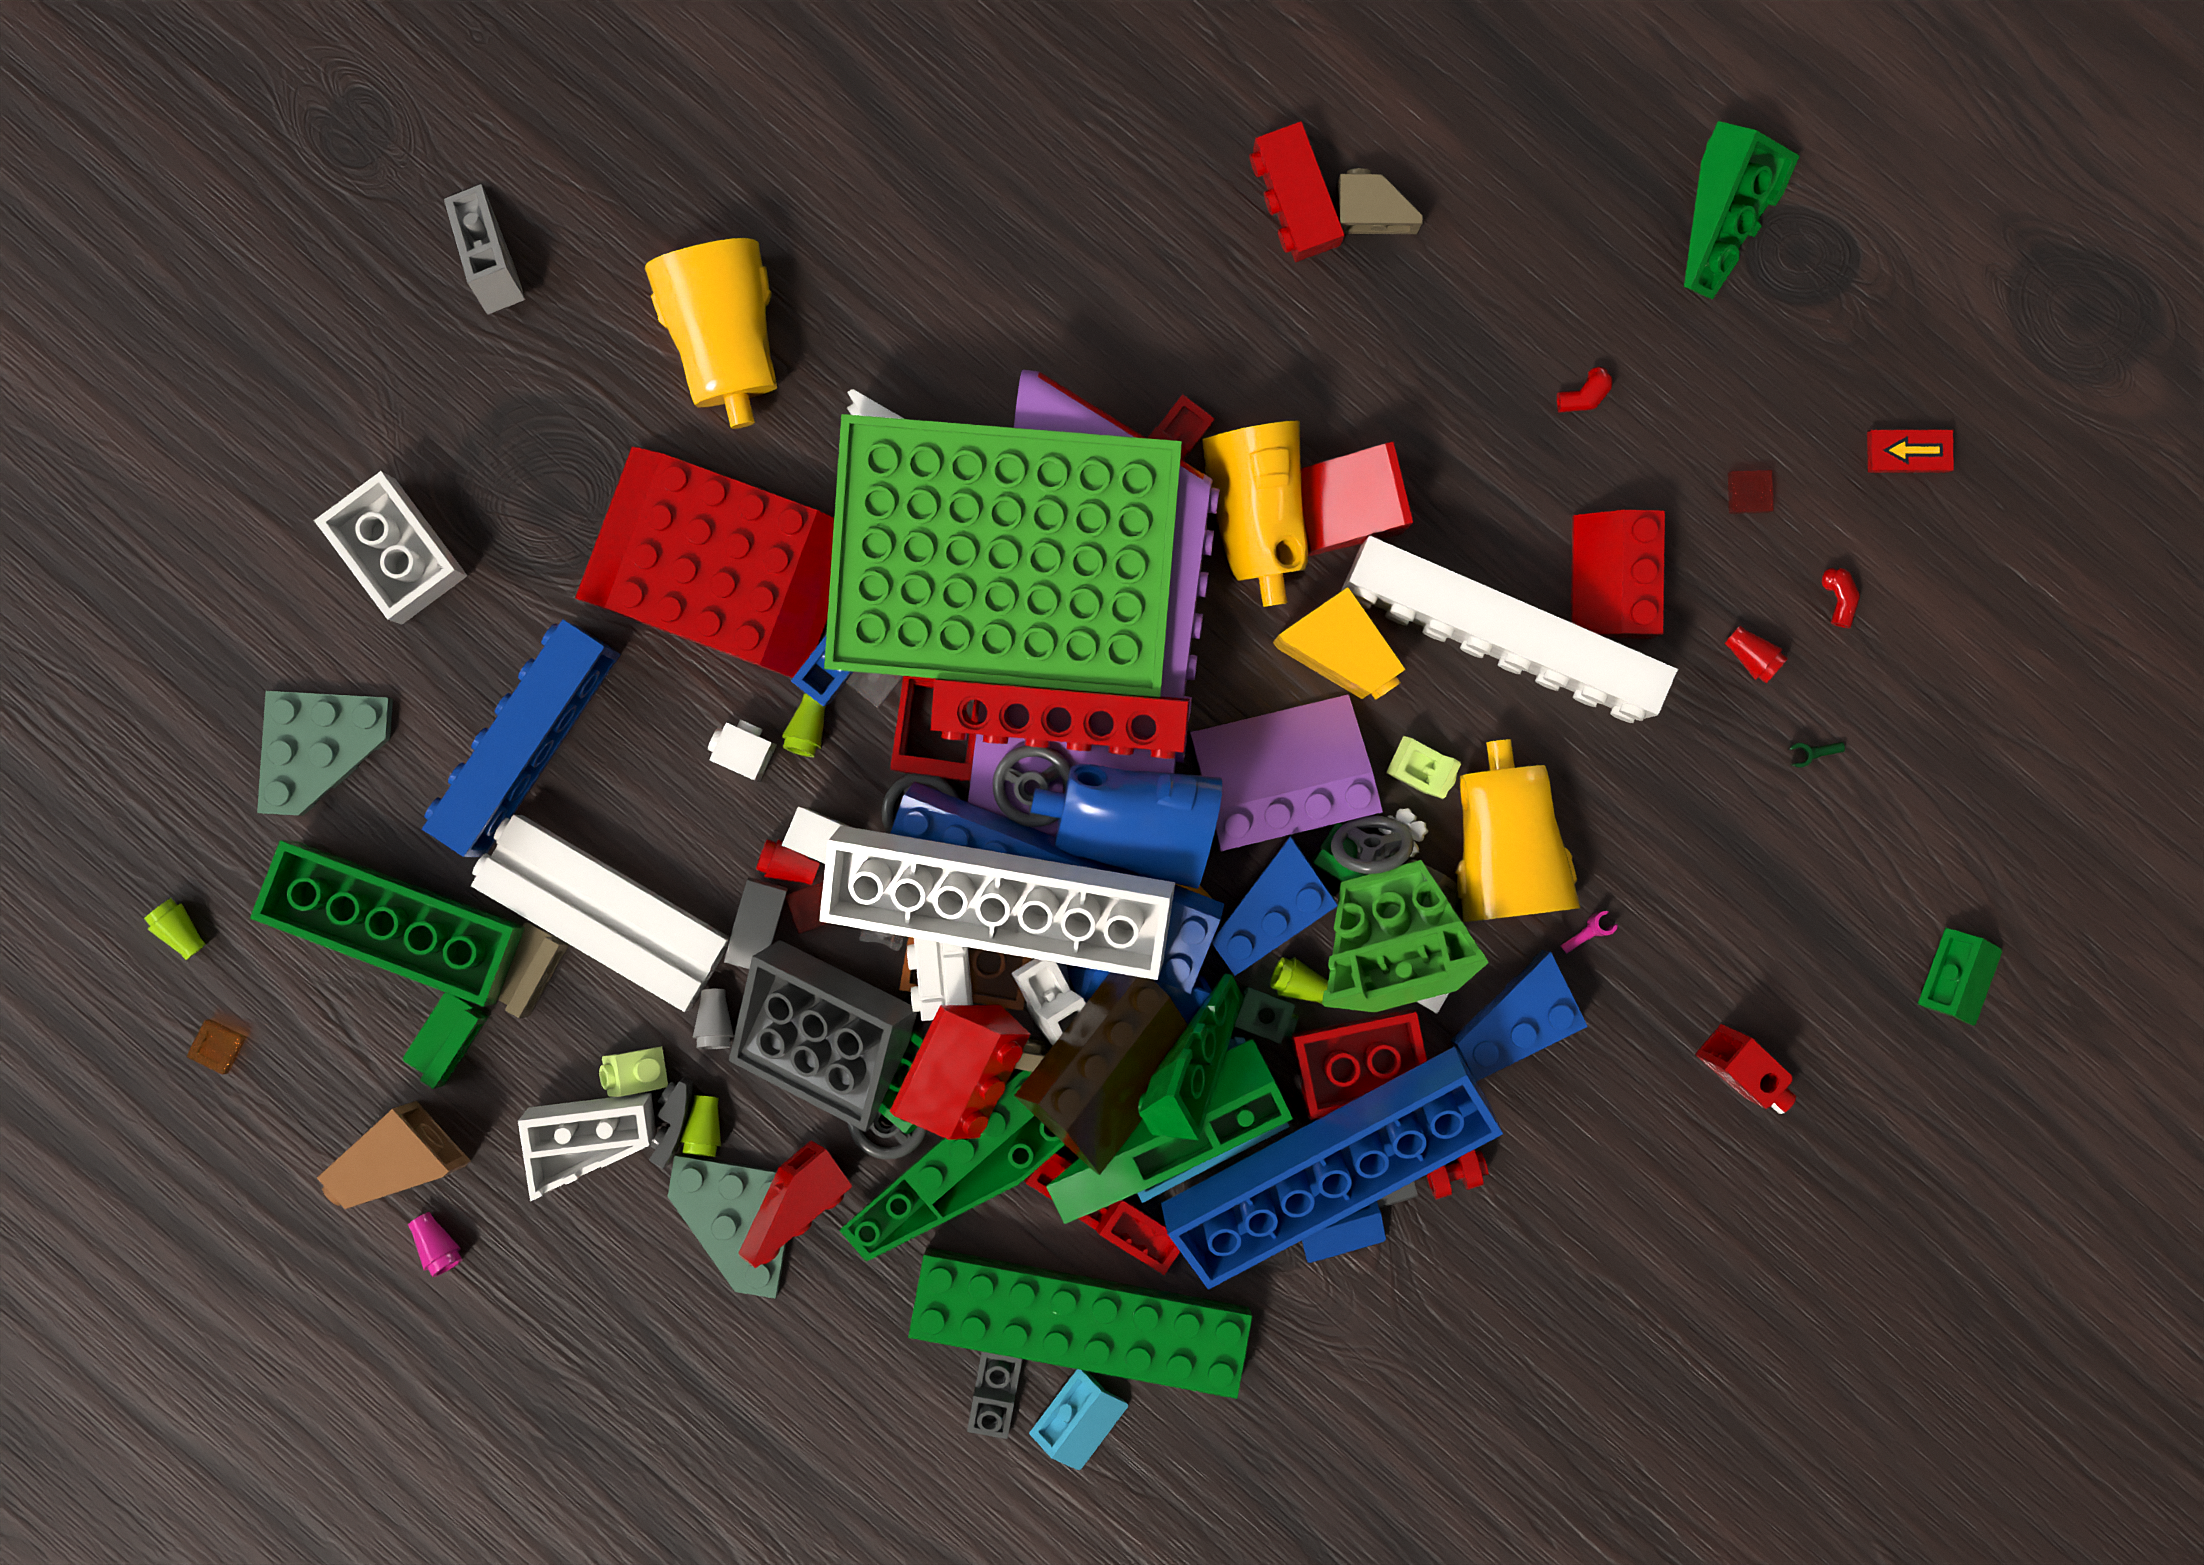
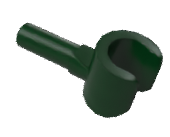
(1816, 752)

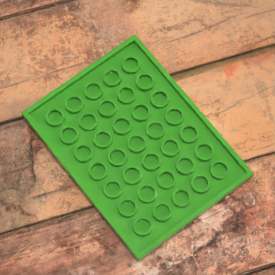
(1002, 555)

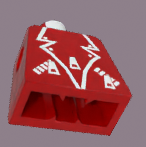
(1748, 1069)

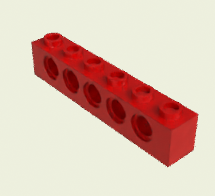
(951, 717)

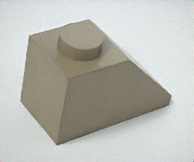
(1373, 205)

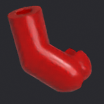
(1591, 394)
(1846, 594)

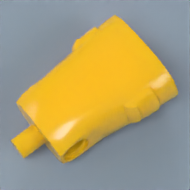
(716, 314)
(1260, 503)
(1511, 842)

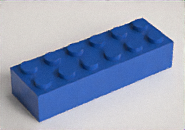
(520, 739)

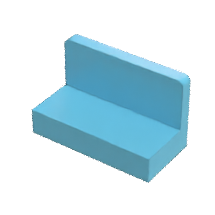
(1077, 1420)

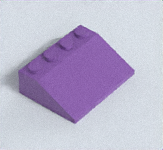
(1288, 772)

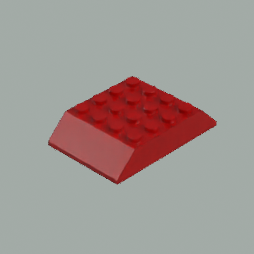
(713, 562)

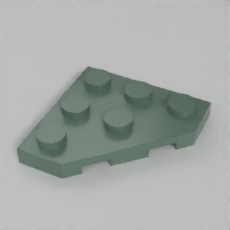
(315, 745)
(719, 1208)

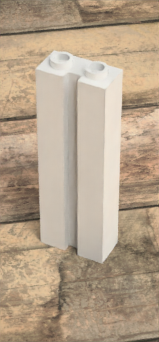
(600, 911)

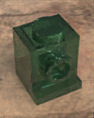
(1281, 1024)

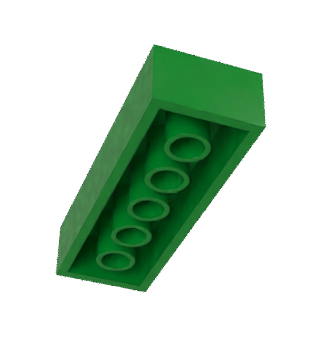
(387, 922)

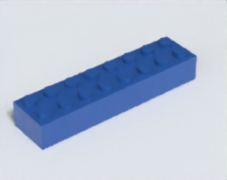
(948, 820)
(1330, 1168)

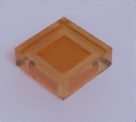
(216, 1046)

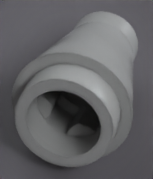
(713, 1021)

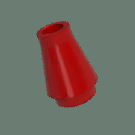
(1756, 654)
(786, 864)

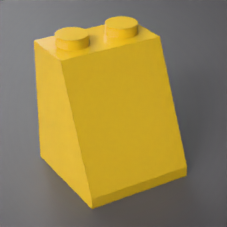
(1343, 647)

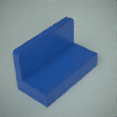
(1346, 1235)

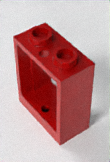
(925, 766)

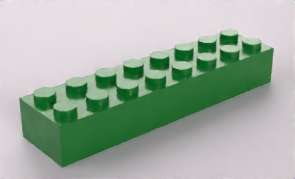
(1081, 1322)

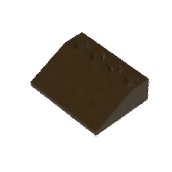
(1102, 1065)

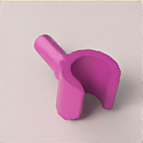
(1592, 929)

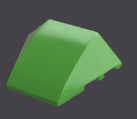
(1397, 942)

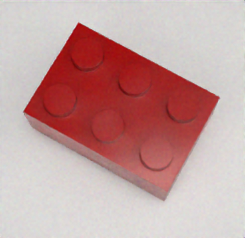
(1355, 1058)

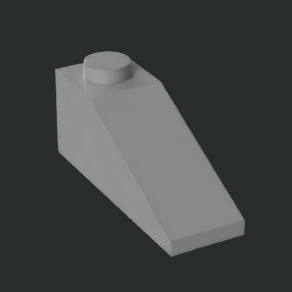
(483, 250)

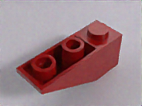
(796, 1196)

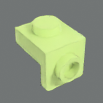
(1423, 768)
(633, 1072)

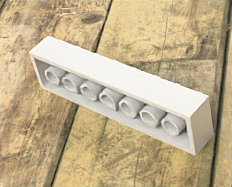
(1509, 631)
(997, 902)

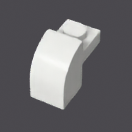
(1048, 997)

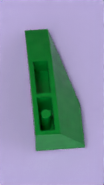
(1240, 1109)
(955, 1177)

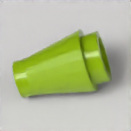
(805, 729)
(175, 928)
(1298, 981)
(702, 1127)

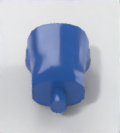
(1136, 820)

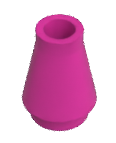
(434, 1245)

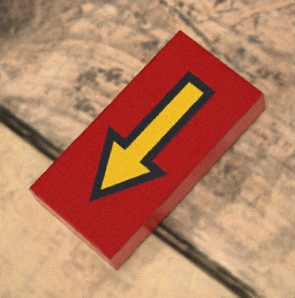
(1910, 451)

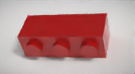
(1296, 192)

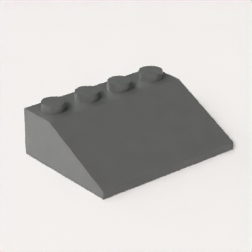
(820, 1033)

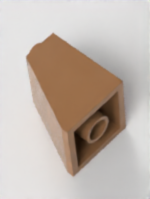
(391, 1157)

